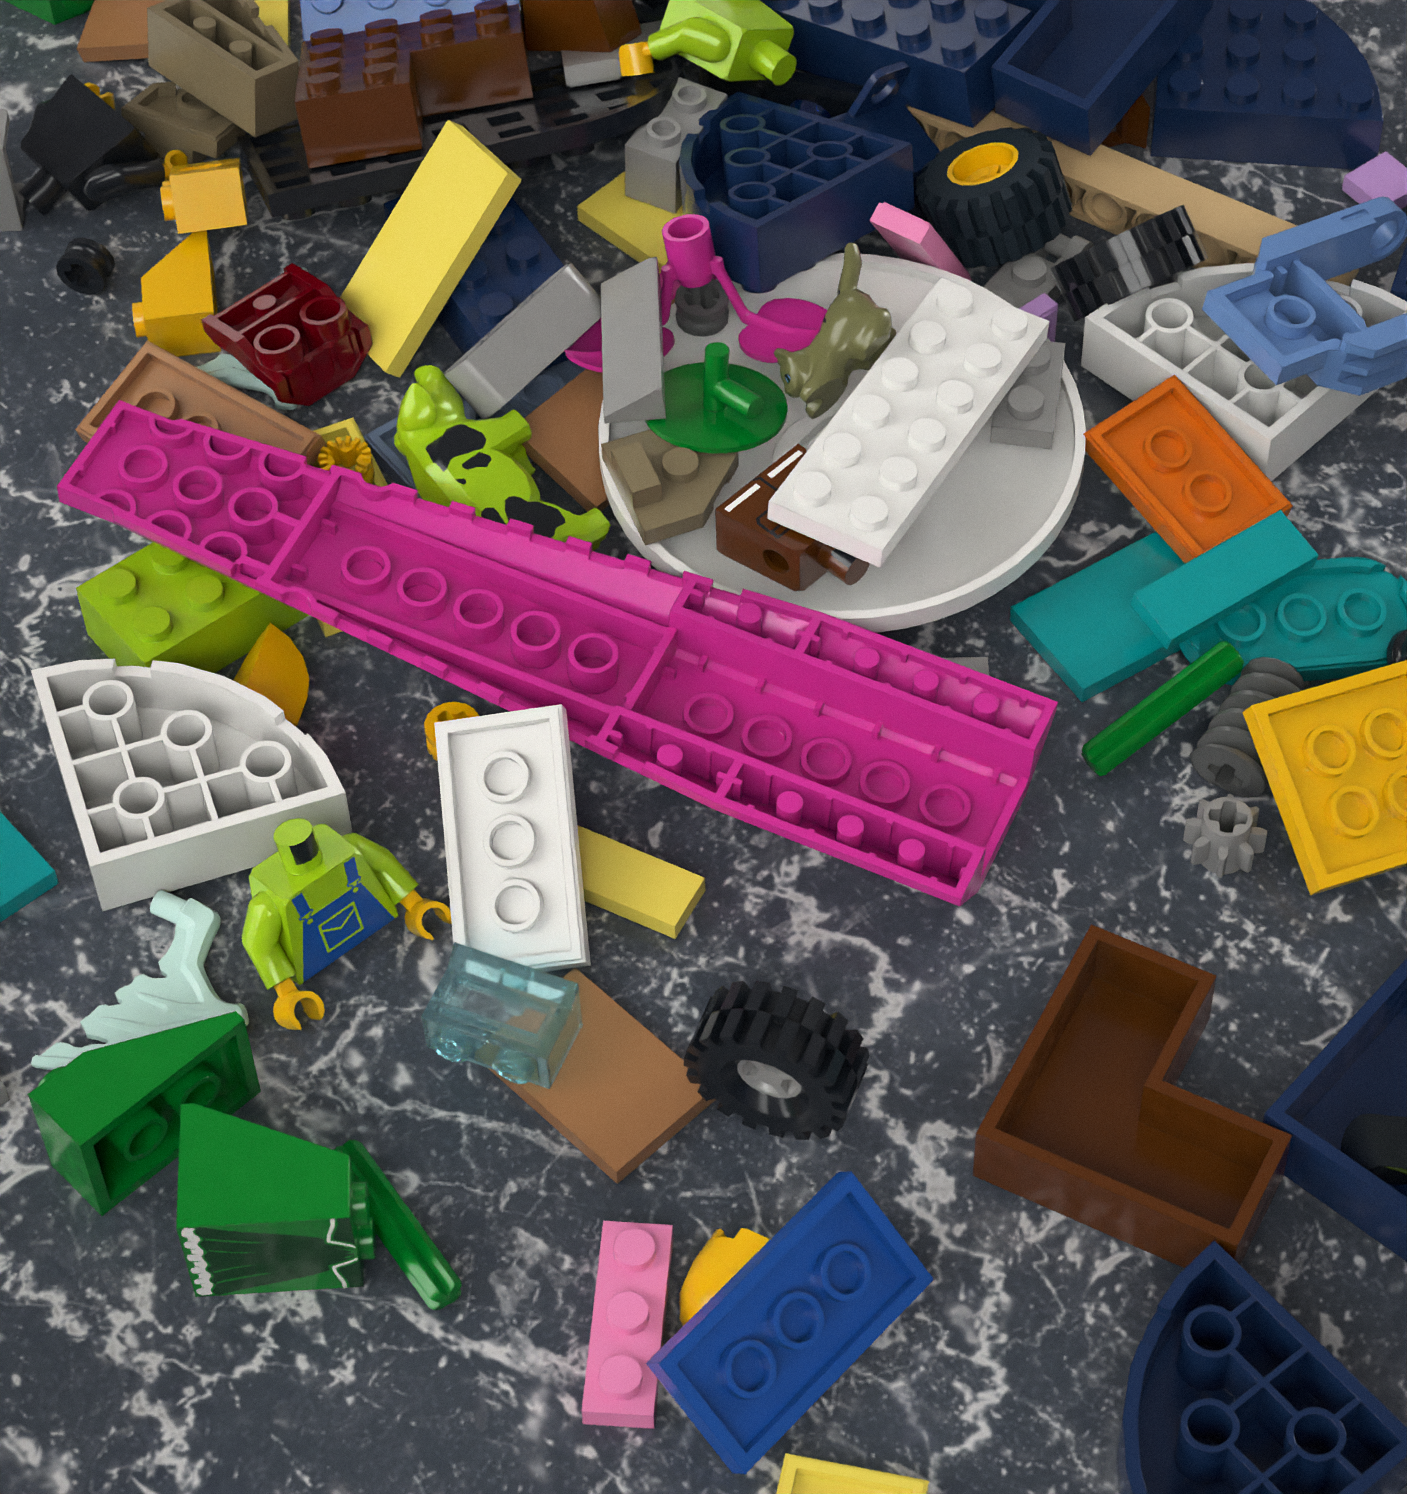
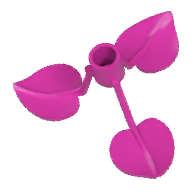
(692, 264)

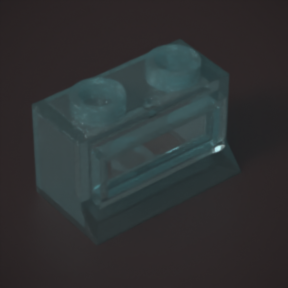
(503, 1017)

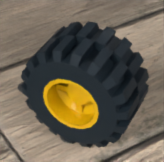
(995, 196)

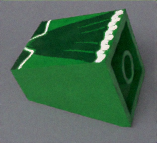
(267, 1209)

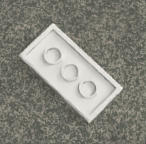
(513, 837)

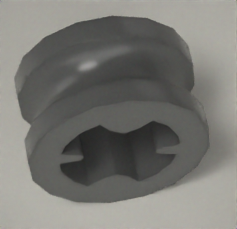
(690, 311)

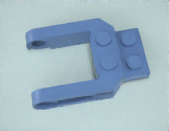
(1297, 322)

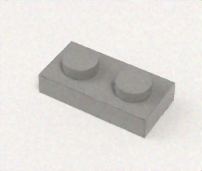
(1030, 406)

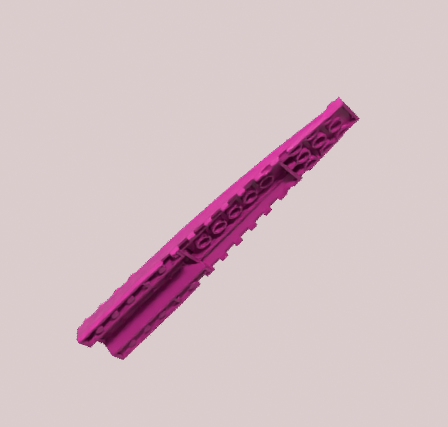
(690, 685)

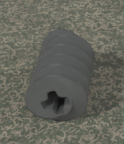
(1226, 750)

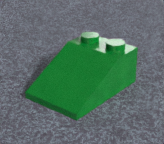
(117, 1108)

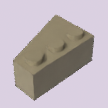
(225, 60)

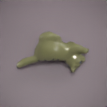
(848, 340)

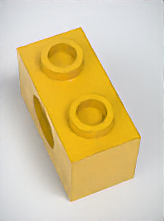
(205, 196)

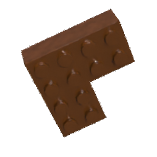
(373, 87)
(1105, 1132)

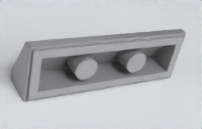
(633, 345)

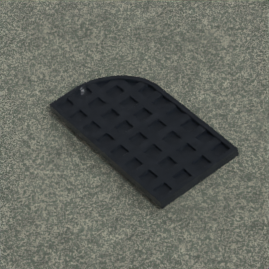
(514, 131)

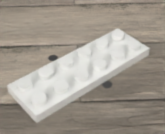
(908, 422)

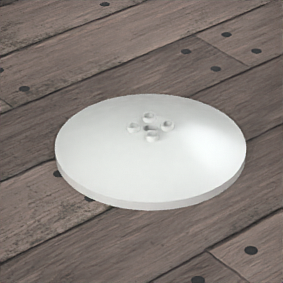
(968, 541)

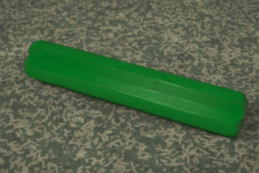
(1162, 708)
(403, 1233)

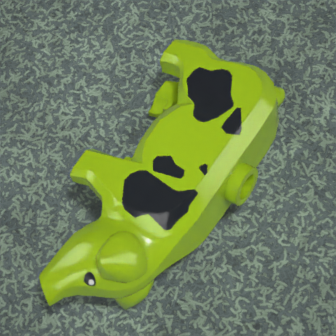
(479, 462)

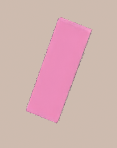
(915, 239)

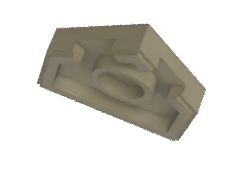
(180, 122)
(666, 485)

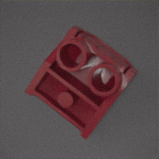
(293, 336)

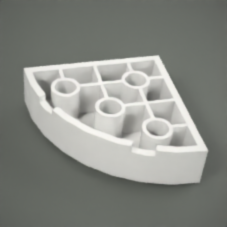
(1168, 334)
(178, 773)

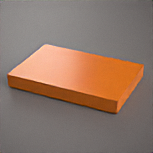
(1182, 470)

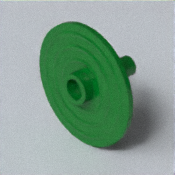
(719, 405)

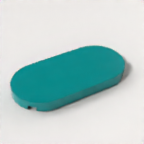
(1320, 622)

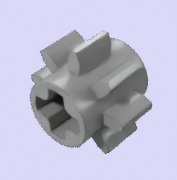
(1225, 835)

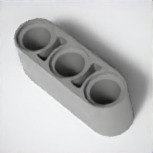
(526, 341)

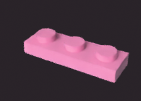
(627, 1324)

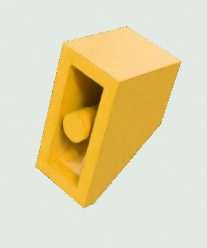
(177, 297)

